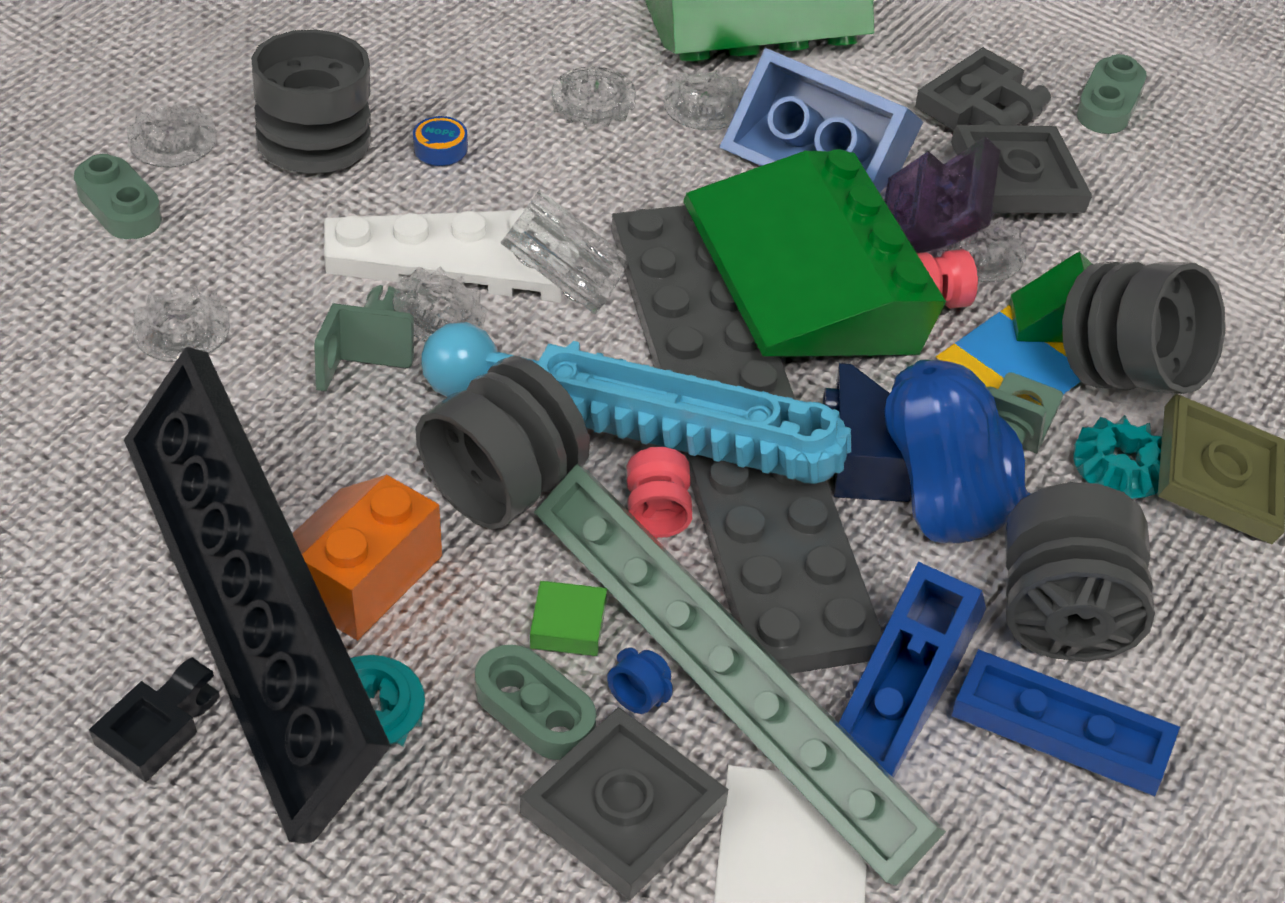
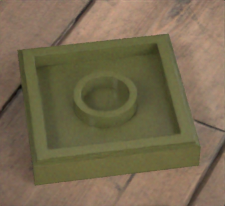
(1223, 469)

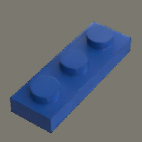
(1066, 722)

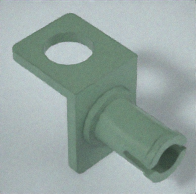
(364, 335)
(1025, 417)

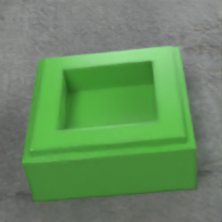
(568, 618)

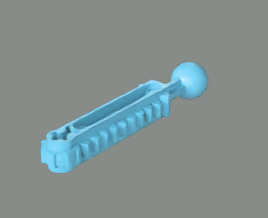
(663, 406)

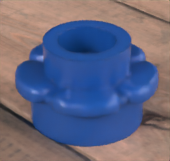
(640, 680)

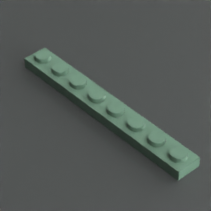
(742, 678)

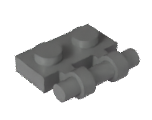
(974, 87)

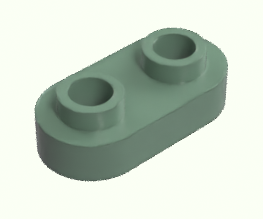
(1111, 94)
(117, 197)
(541, 704)

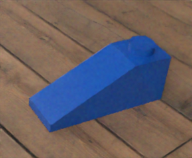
(912, 664)

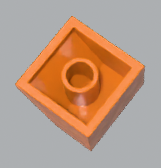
(369, 549)

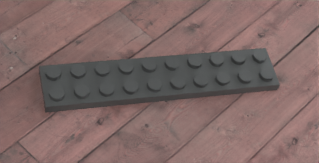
(770, 535)

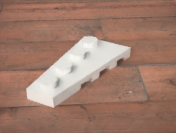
(458, 242)

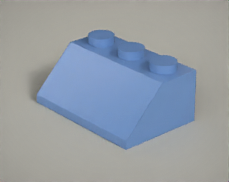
(804, 109)

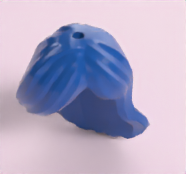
(957, 451)

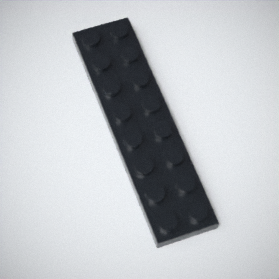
(255, 600)

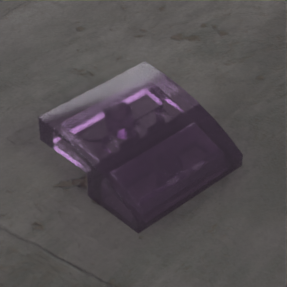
(944, 201)

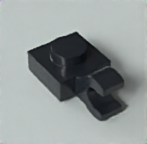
(154, 725)

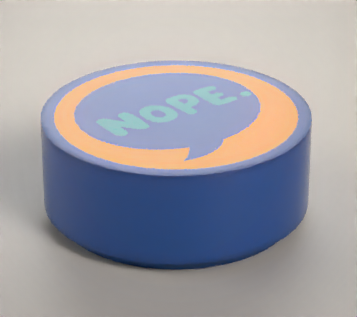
(440, 140)

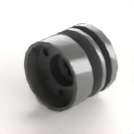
(311, 100)
(1144, 326)
(502, 441)
(1078, 572)

